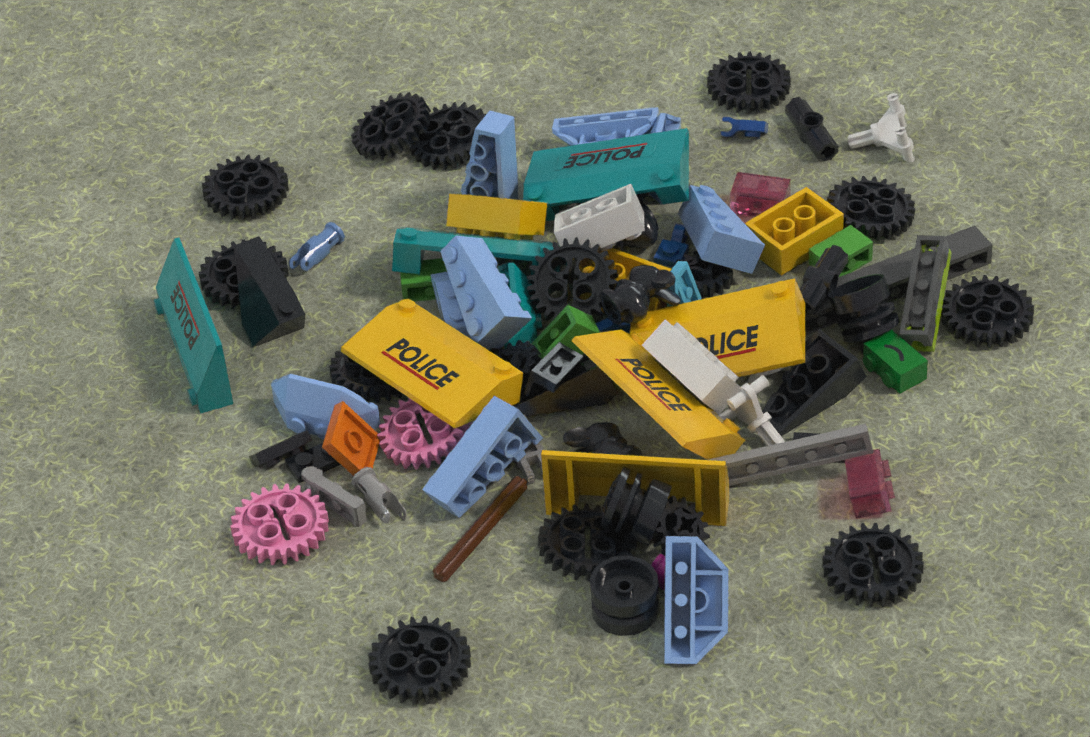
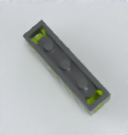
(925, 293)

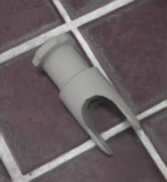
(377, 495)

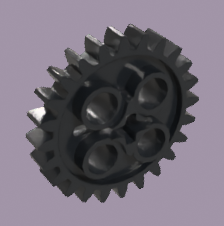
(768, 82)
(391, 126)
(447, 136)
(245, 187)
(873, 206)
(219, 274)
(547, 281)
(987, 311)
(359, 380)
(563, 541)
(852, 571)
(419, 660)

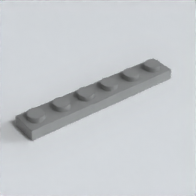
(797, 454)

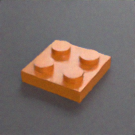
(350, 439)

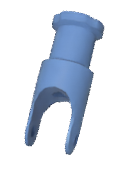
(317, 247)

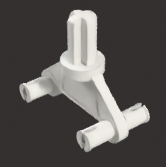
(887, 132)
(747, 409)

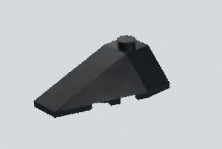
(265, 296)
(815, 385)
(582, 389)

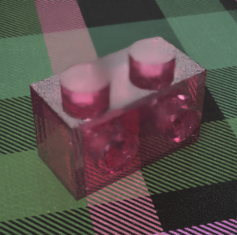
(757, 193)
(868, 484)

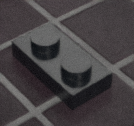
(292, 445)
(312, 457)

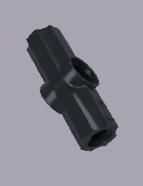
(811, 129)
(822, 278)

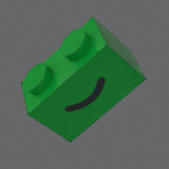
(894, 361)

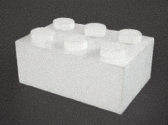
(602, 220)
(693, 365)

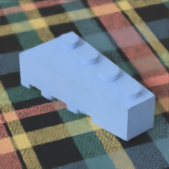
(493, 159)
(718, 231)
(482, 292)
(481, 456)

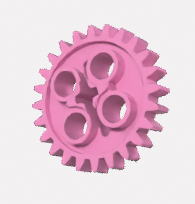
(405, 440)
(260, 533)

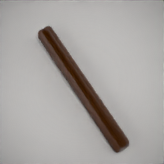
(480, 529)

